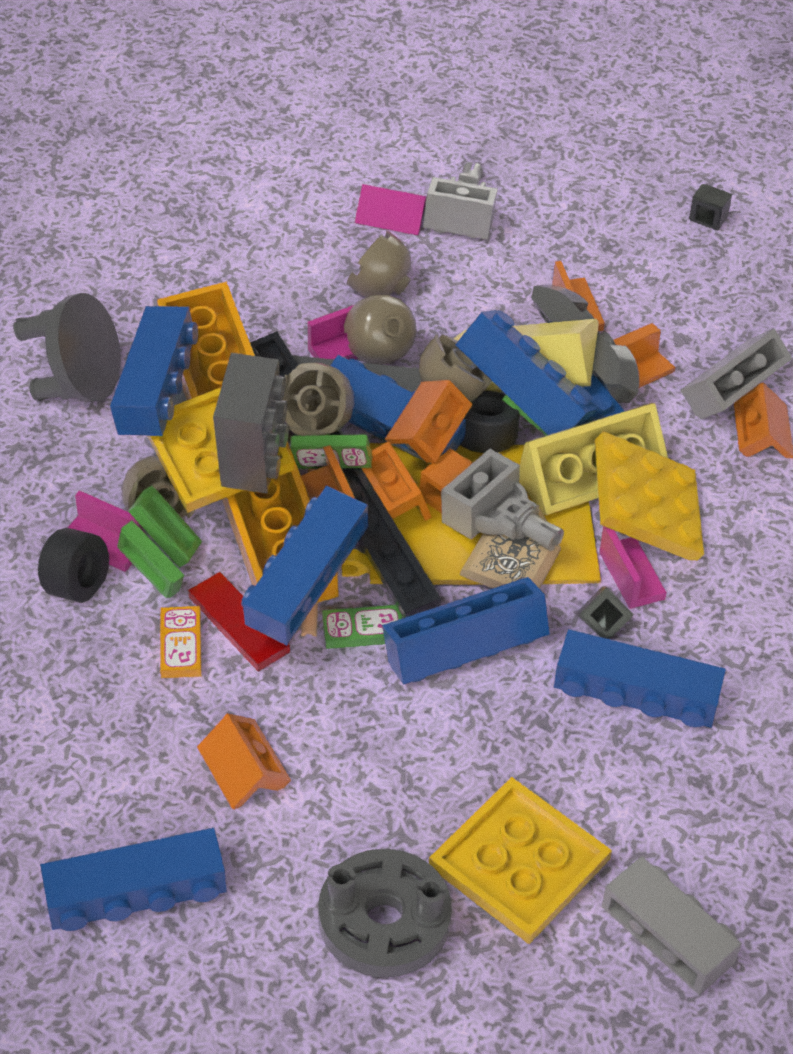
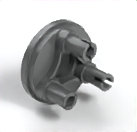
(79, 349)

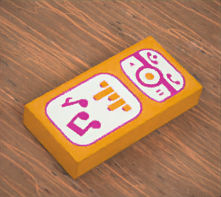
(180, 642)

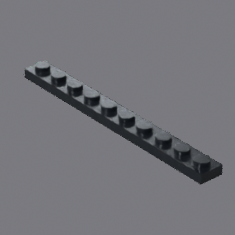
(382, 539)

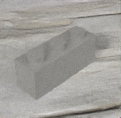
(736, 374)
(671, 924)

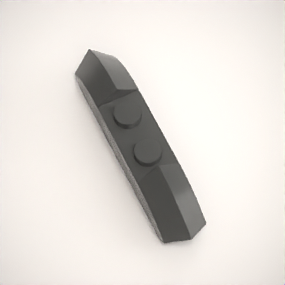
(612, 363)

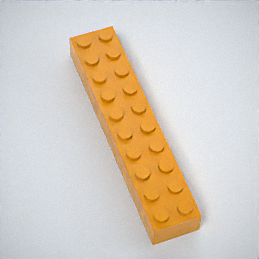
(256, 518)

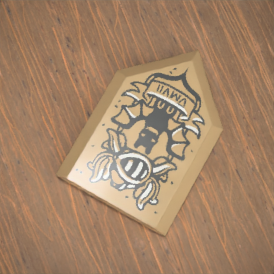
(503, 560)

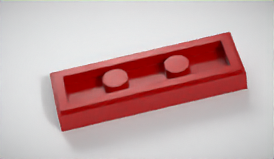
(223, 607)

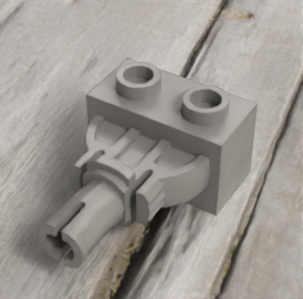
(461, 204)
(495, 503)

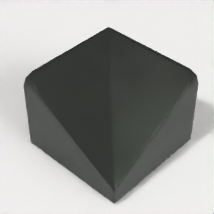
(710, 206)
(604, 613)

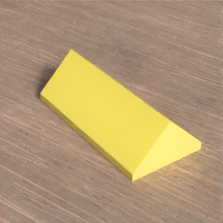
(565, 342)
(562, 466)

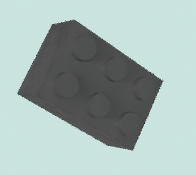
(250, 423)

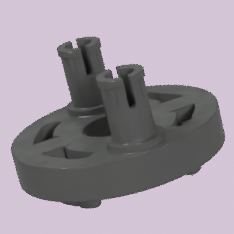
(352, 894)

